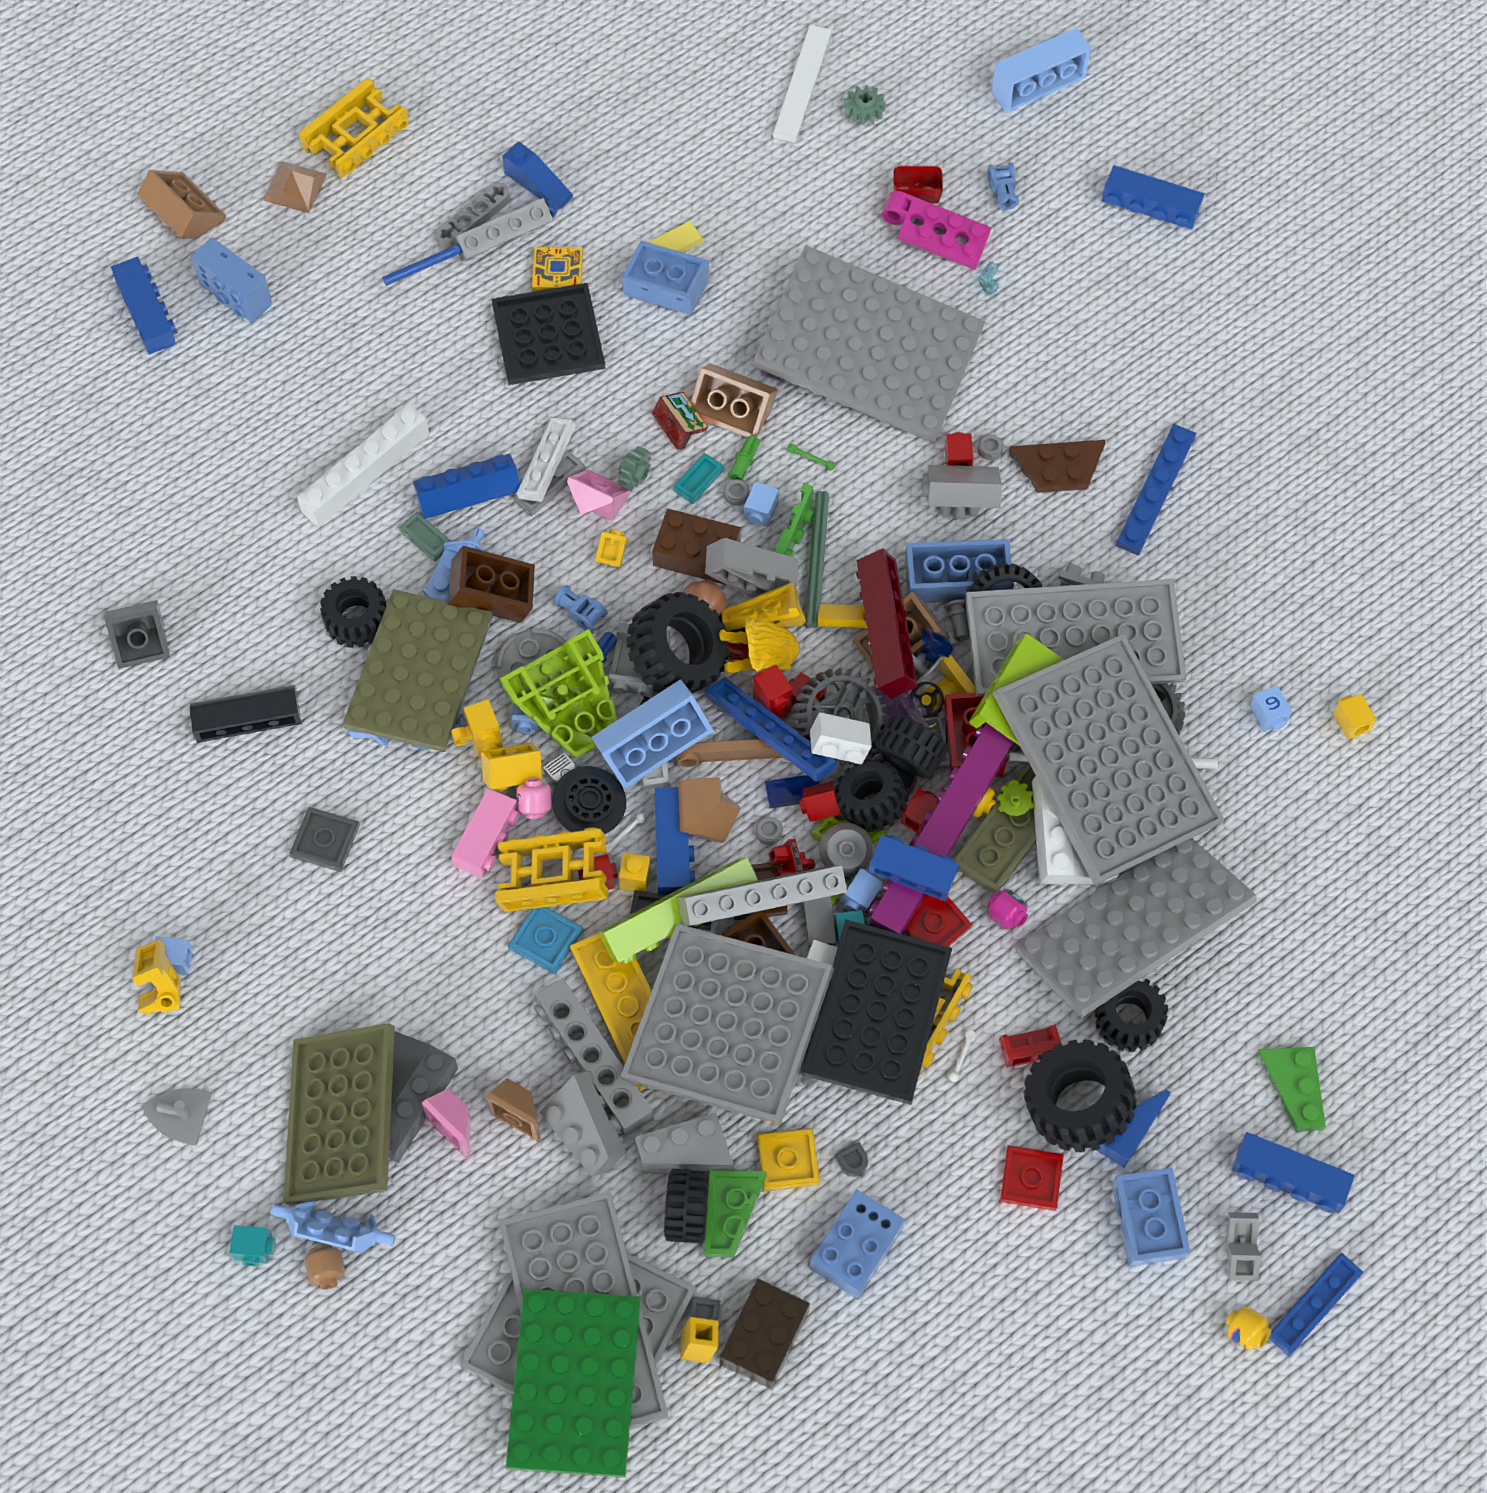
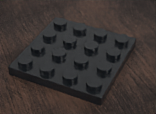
(548, 333)

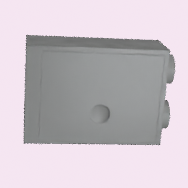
(962, 488)

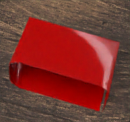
(922, 176)

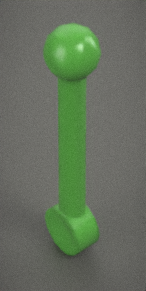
(830, 465)

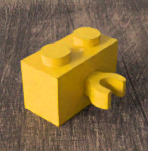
(481, 728)
(510, 765)

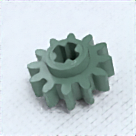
(864, 104)
(634, 468)

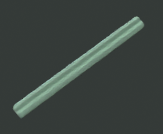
(817, 558)

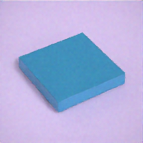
(545, 938)

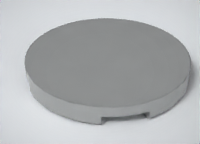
(526, 648)

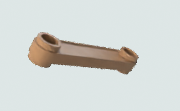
(726, 752)

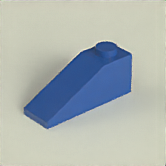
(534, 175)
(1144, 1115)

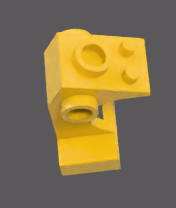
(154, 967)

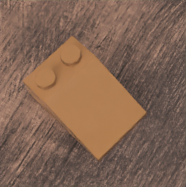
(918, 618)

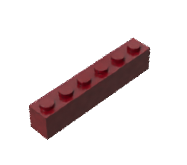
(886, 624)

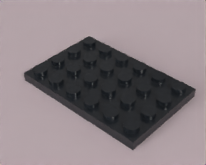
(877, 1012)

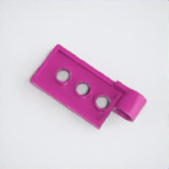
(903, 207)

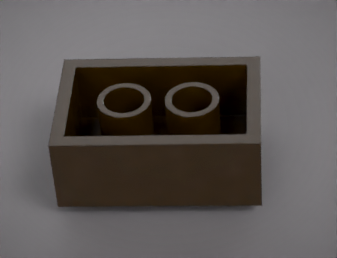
(764, 1333)

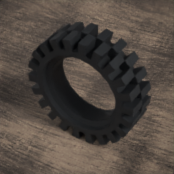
(1001, 574)

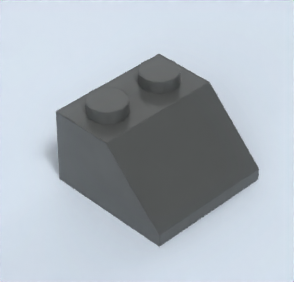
(137, 634)

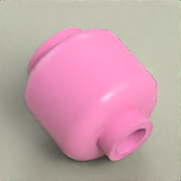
(534, 798)

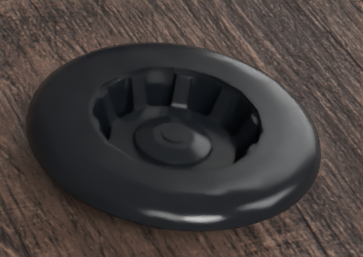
(589, 799)

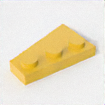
(770, 606)

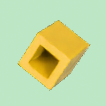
(1354, 716)
(634, 872)
(699, 1340)

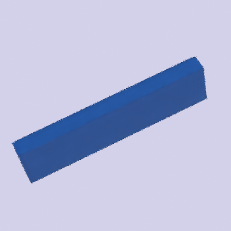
(1315, 1304)

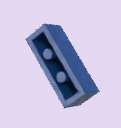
(914, 867)

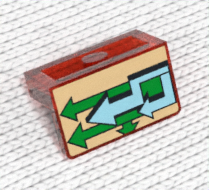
(678, 418)

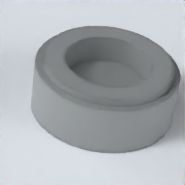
(990, 447)
(736, 492)
(769, 830)

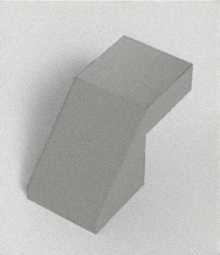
(1242, 1246)

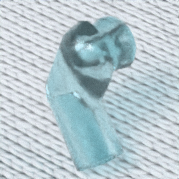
(986, 279)

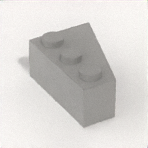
(749, 567)
(583, 1126)
(686, 1146)

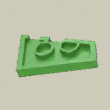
(800, 515)
(1298, 1083)
(729, 1208)

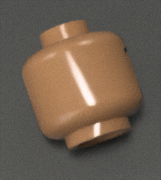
(324, 1266)

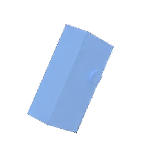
(1041, 70)
(652, 734)

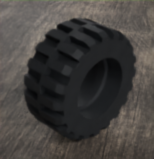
(698, 627)
(1091, 1125)

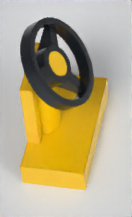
(954, 683)

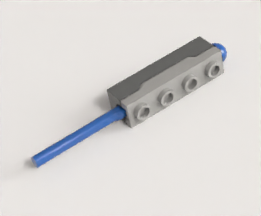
(485, 237)

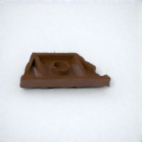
(1059, 465)

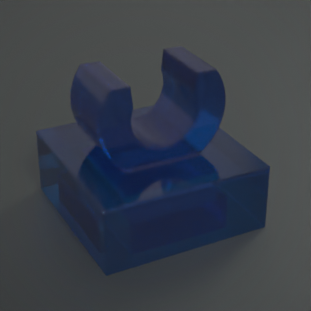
(935, 645)

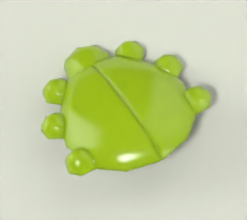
(1015, 799)

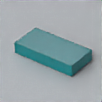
(698, 478)

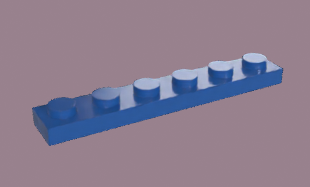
(1156, 489)
(769, 728)

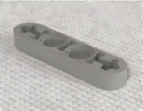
(475, 217)

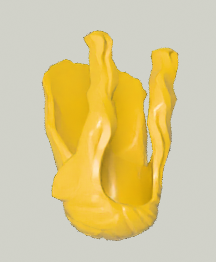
(767, 646)

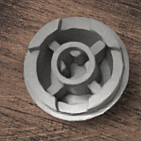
(846, 846)

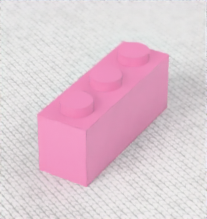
(485, 830)

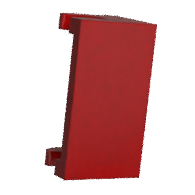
(1028, 1046)

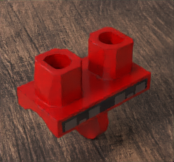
(790, 858)

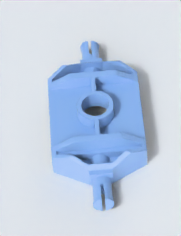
(439, 583)
(331, 1229)

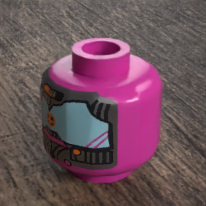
(1007, 909)

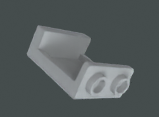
(622, 675)

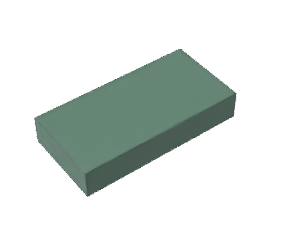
(424, 536)

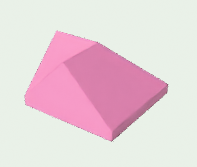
(597, 494)
(450, 1118)

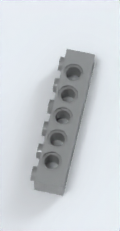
(762, 894)
(560, 997)

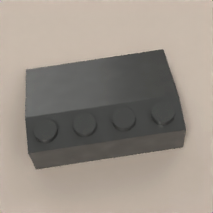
(417, 1075)

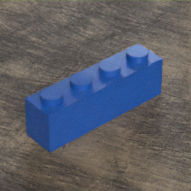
(1152, 197)
(143, 305)
(467, 485)
(671, 844)
(1292, 1173)

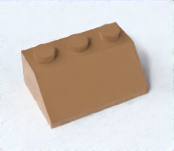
(180, 203)
(733, 400)

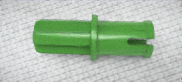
(744, 458)

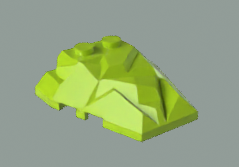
(565, 693)

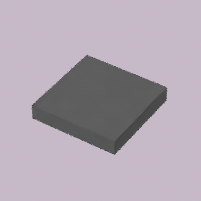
(324, 839)

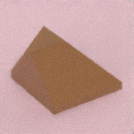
(295, 187)
(706, 809)
(514, 1107)

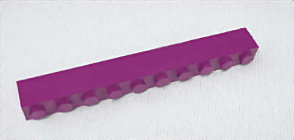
(947, 822)

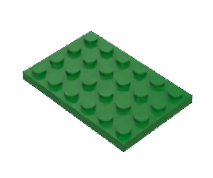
(573, 1383)

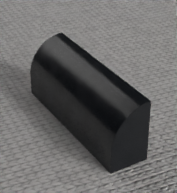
(245, 713)

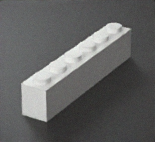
(363, 465)

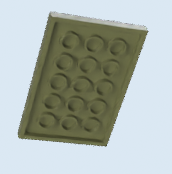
(418, 670)
(339, 1114)

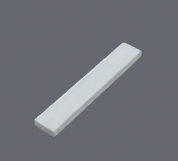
(802, 84)

